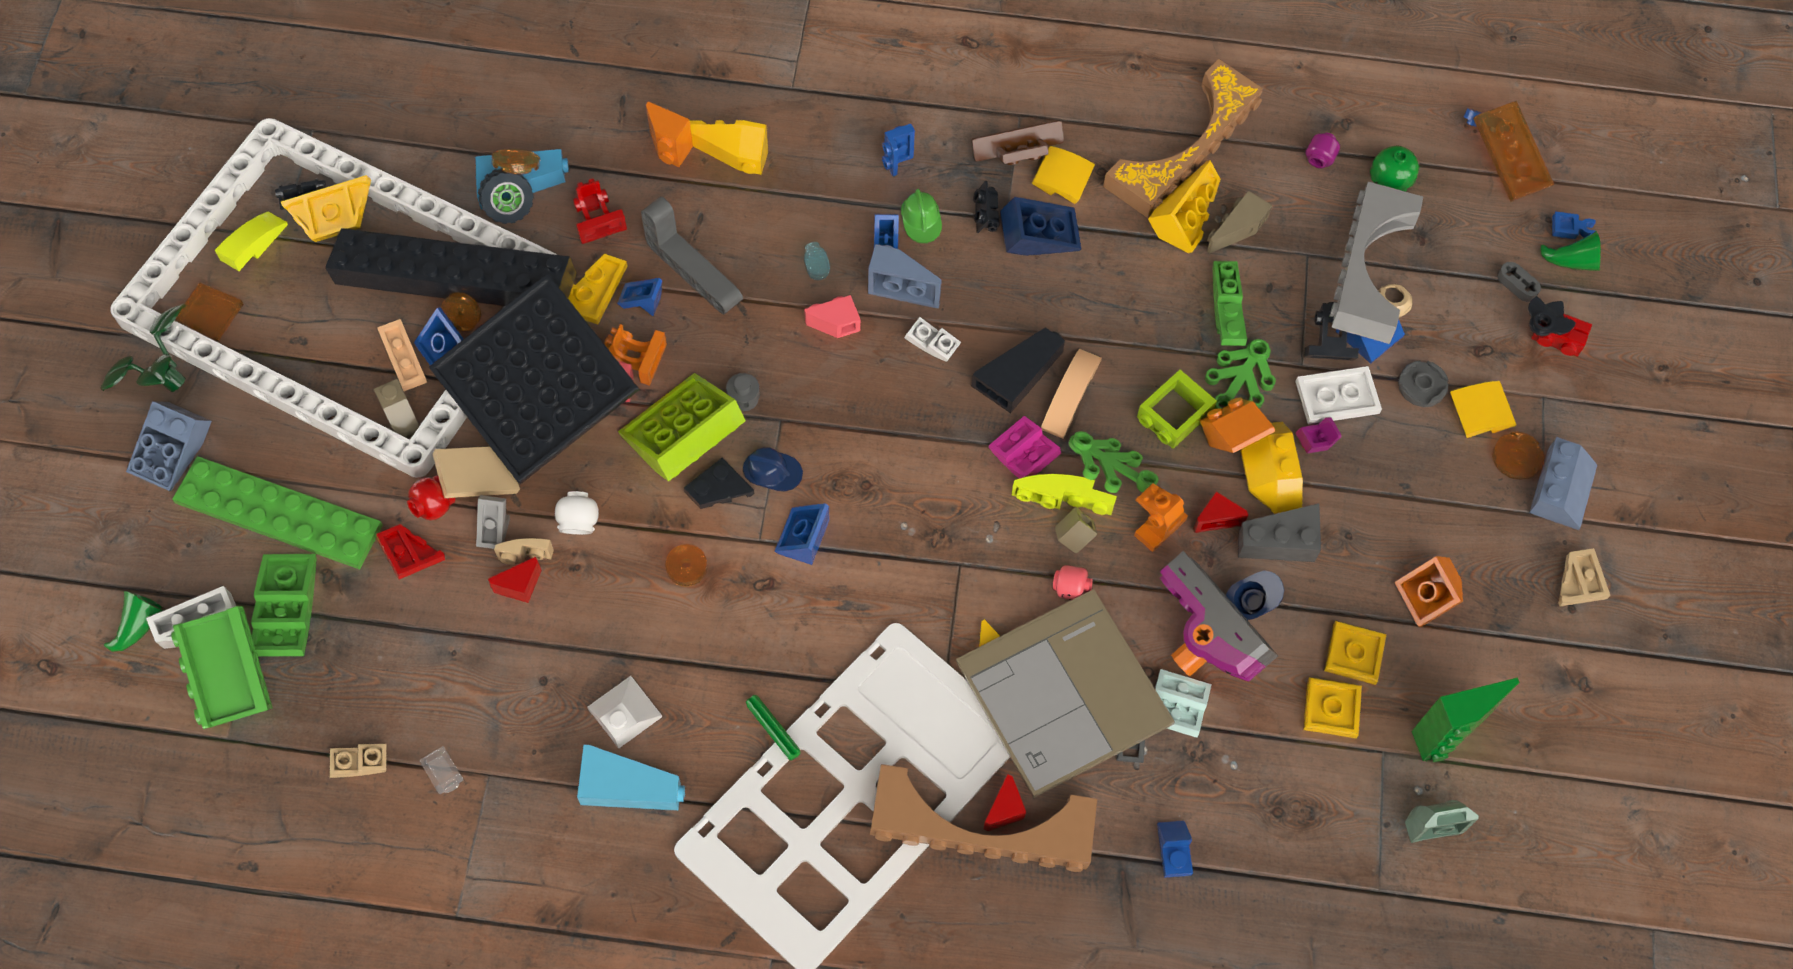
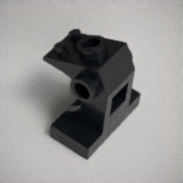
(1327, 346)

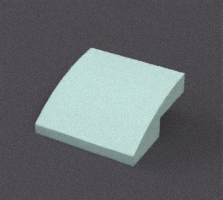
(1184, 700)

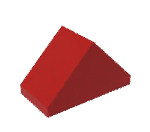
(1220, 514)
(517, 581)
(1007, 806)

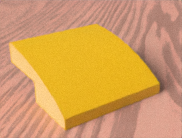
(1063, 174)
(1483, 408)

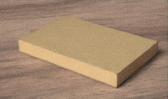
(473, 473)

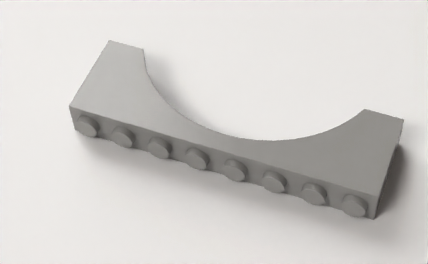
(1359, 304)

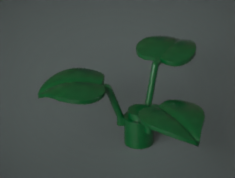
(162, 369)

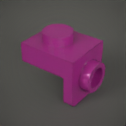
(1320, 436)

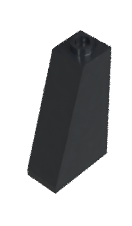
(1019, 369)

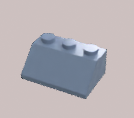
(1564, 484)

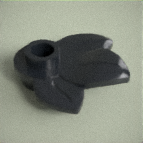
(1550, 316)

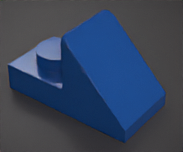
(643, 294)
(1175, 849)

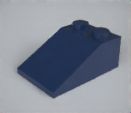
(1039, 227)

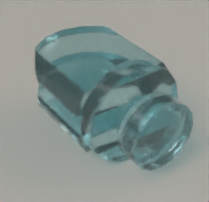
(816, 261)

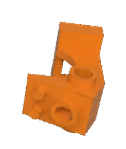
(650, 351)
(1165, 516)

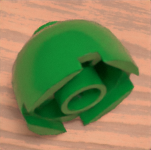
(1395, 168)

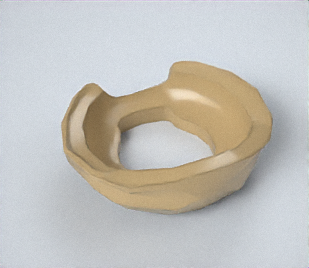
(1406, 304)

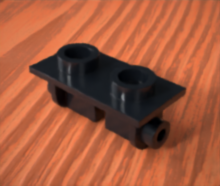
(291, 191)
(985, 200)

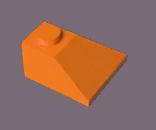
(1431, 589)

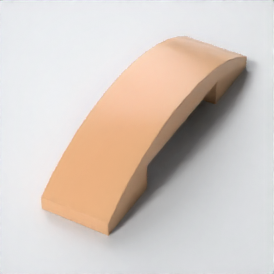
(1070, 393)

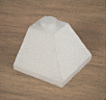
(624, 712)

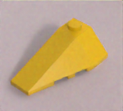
(1182, 213)

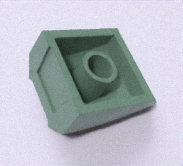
(1439, 820)

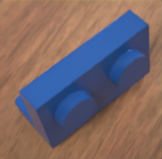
(898, 147)

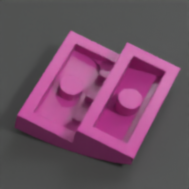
(1024, 448)

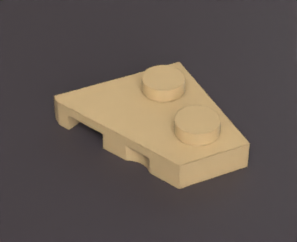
(1582, 579)

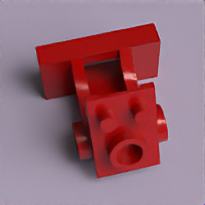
(591, 198)

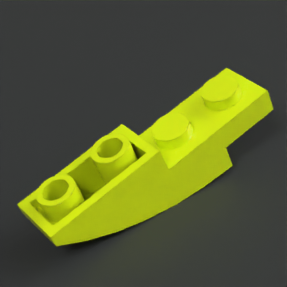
(1052, 489)

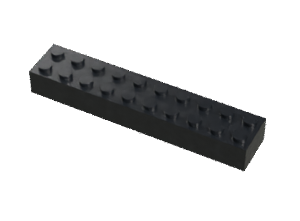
(441, 267)

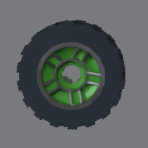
(506, 209)

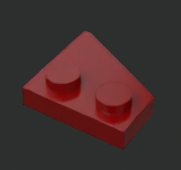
(406, 551)

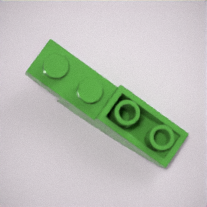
(1228, 303)

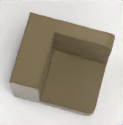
(1076, 530)

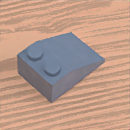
(901, 278)

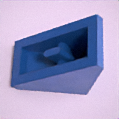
(886, 230)

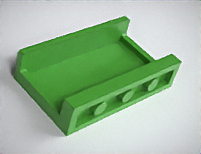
(221, 667)

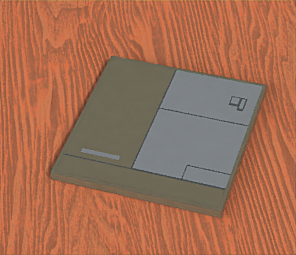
(1064, 692)

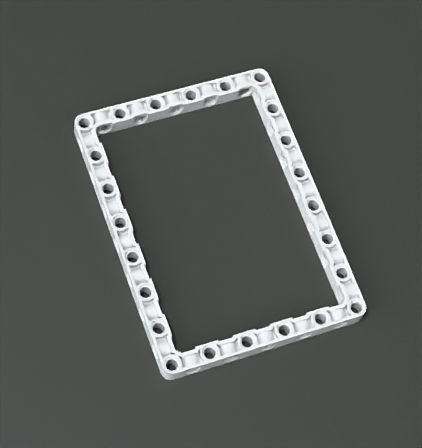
(212, 209)

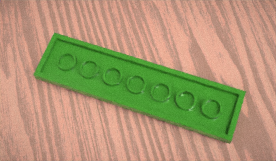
(278, 512)

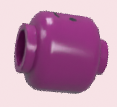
(1322, 150)

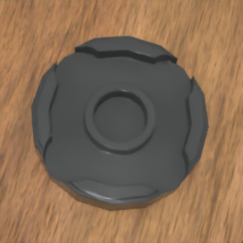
(1423, 383)

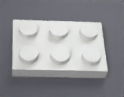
(1338, 395)

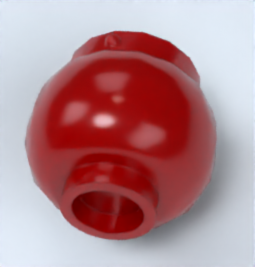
(427, 499)

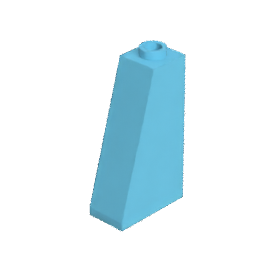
(625, 783)

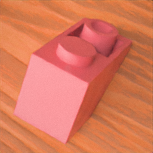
(834, 317)

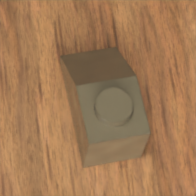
(397, 408)

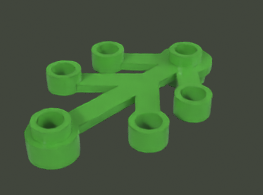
(1243, 373)
(1083, 444)

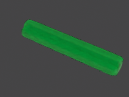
(773, 727)

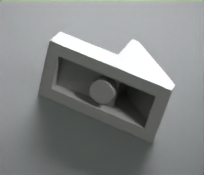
(491, 521)

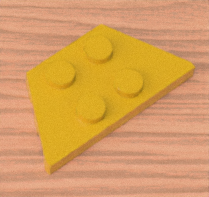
(330, 208)

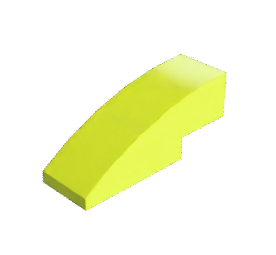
(250, 240)

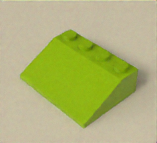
(682, 426)

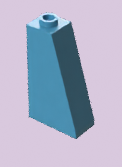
(549, 174)

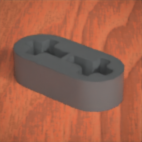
(1519, 281)

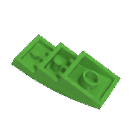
(283, 604)

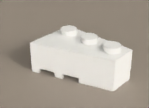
(201, 606)

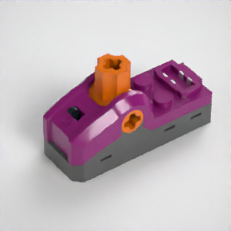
(1217, 629)

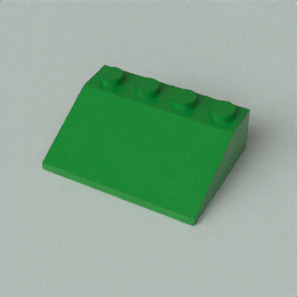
(1456, 717)

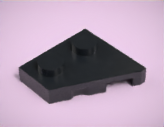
(717, 485)

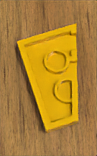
(597, 287)

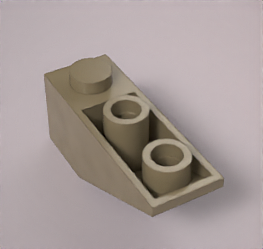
(1244, 221)

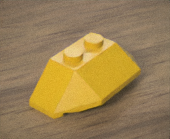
(1274, 470)

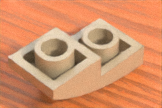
(516, 550)
(358, 761)

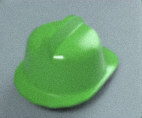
(921, 217)

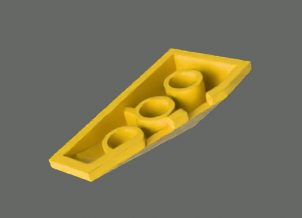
(737, 144)

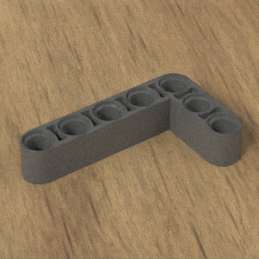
(685, 260)

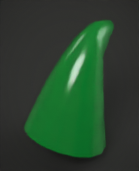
(1580, 255)
(133, 621)

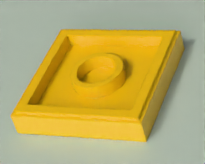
(1355, 652)
(1332, 707)

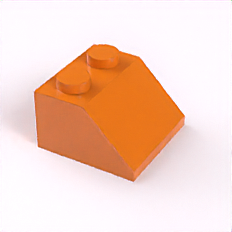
(670, 134)
(1235, 425)

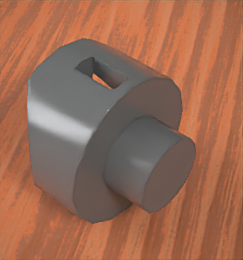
(744, 390)

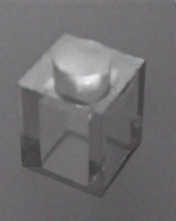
(441, 771)

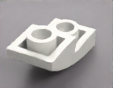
(929, 339)

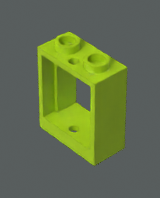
(1188, 391)

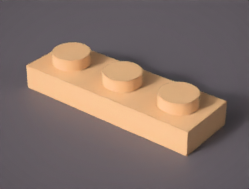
(402, 355)

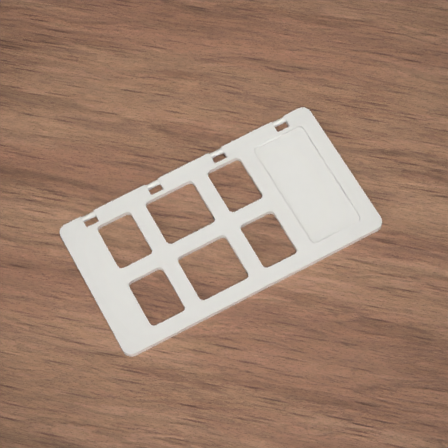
(924, 717)

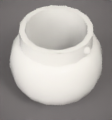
(576, 513)

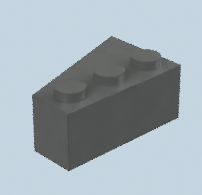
(1282, 536)

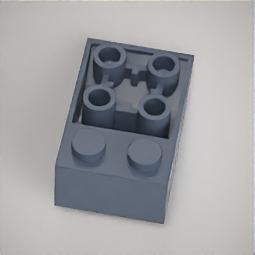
(167, 444)

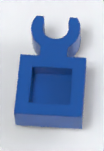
(1569, 226)

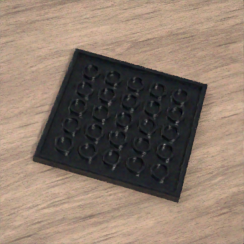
(534, 378)

